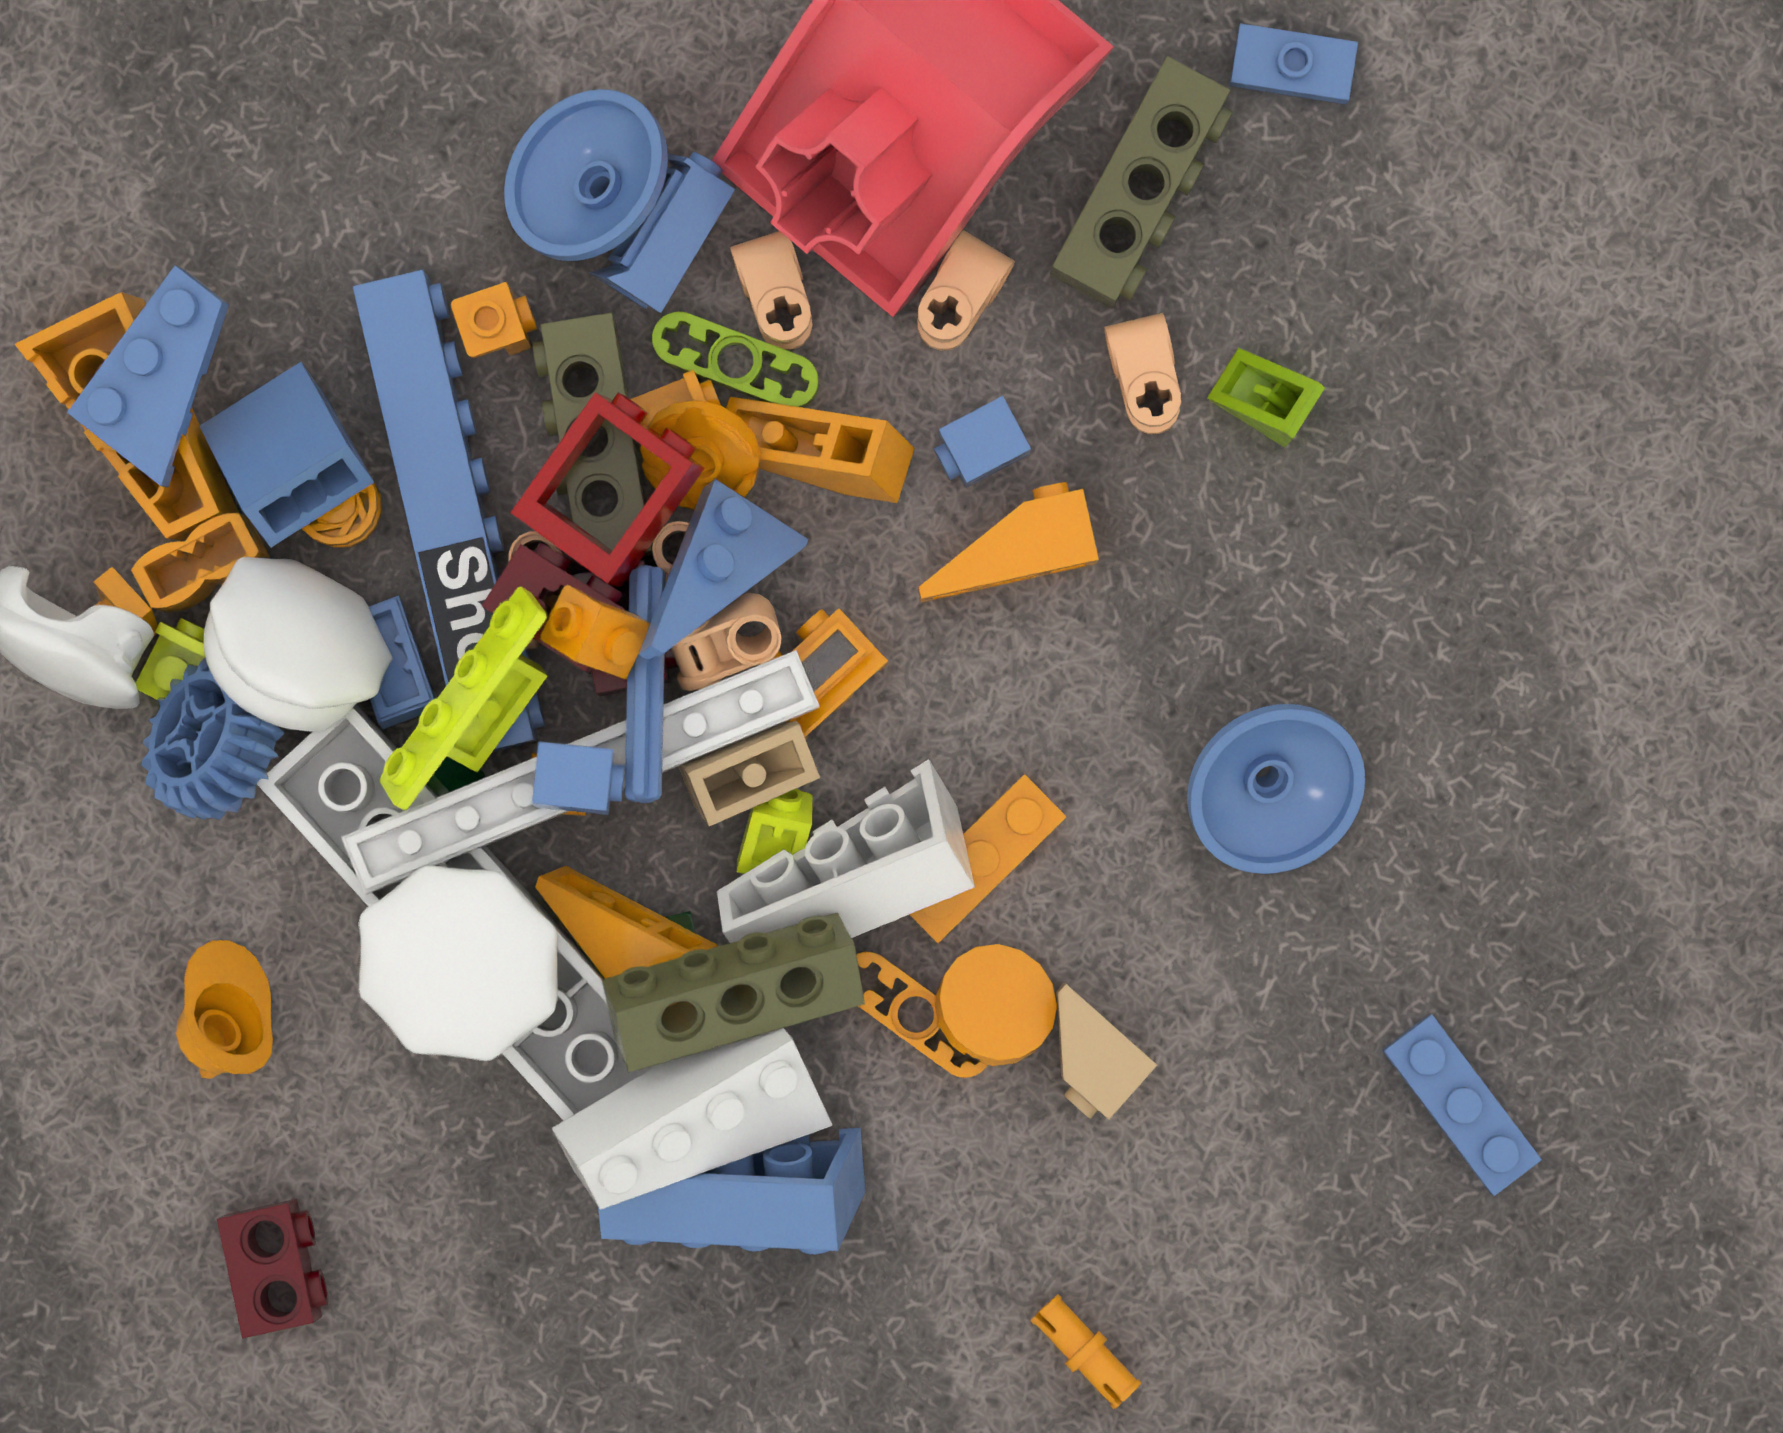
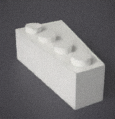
(869, 869)
(692, 1117)

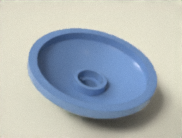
(569, 161)
(1293, 809)

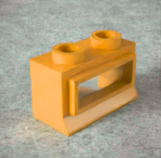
(835, 661)

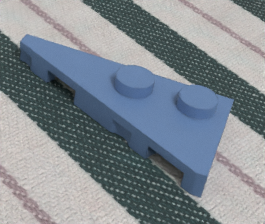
(720, 558)

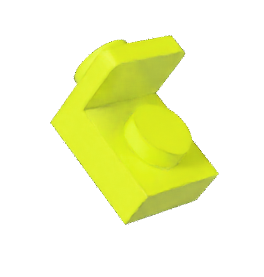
(170, 657)
(775, 827)

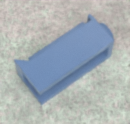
(662, 248)

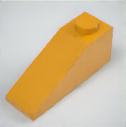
(828, 448)
(1030, 542)
(612, 927)

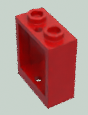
(608, 564)

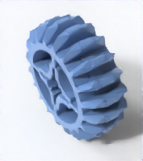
(206, 748)

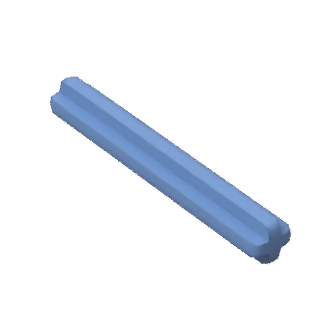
(645, 697)

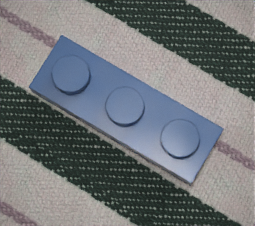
(1461, 1104)

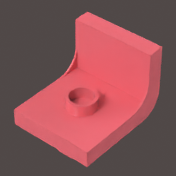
(899, 123)

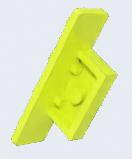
(476, 705)

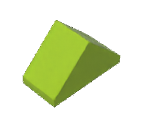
(1266, 395)

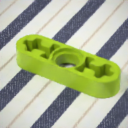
(689, 358)

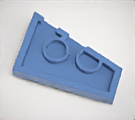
(150, 378)

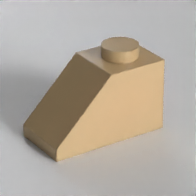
(749, 772)
(1096, 1057)

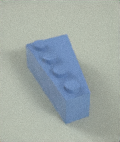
(777, 1198)

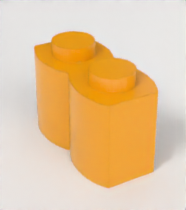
(187, 572)

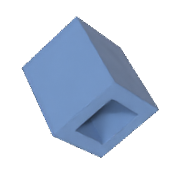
(981, 443)
(577, 778)

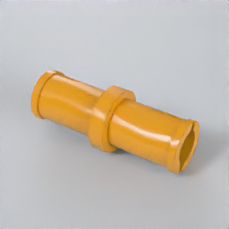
(1086, 1351)

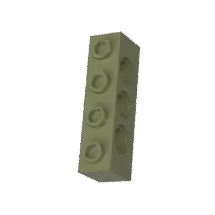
(1173, 96)
(594, 345)
(713, 1014)

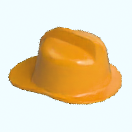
(225, 1011)

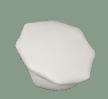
(293, 644)
(73, 655)
(458, 962)

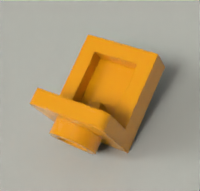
(494, 321)
(595, 632)

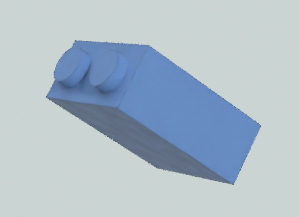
(285, 454)

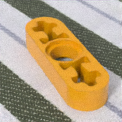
(887, 975)

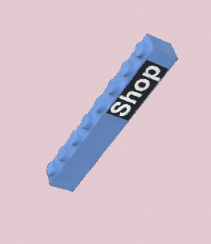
(436, 468)

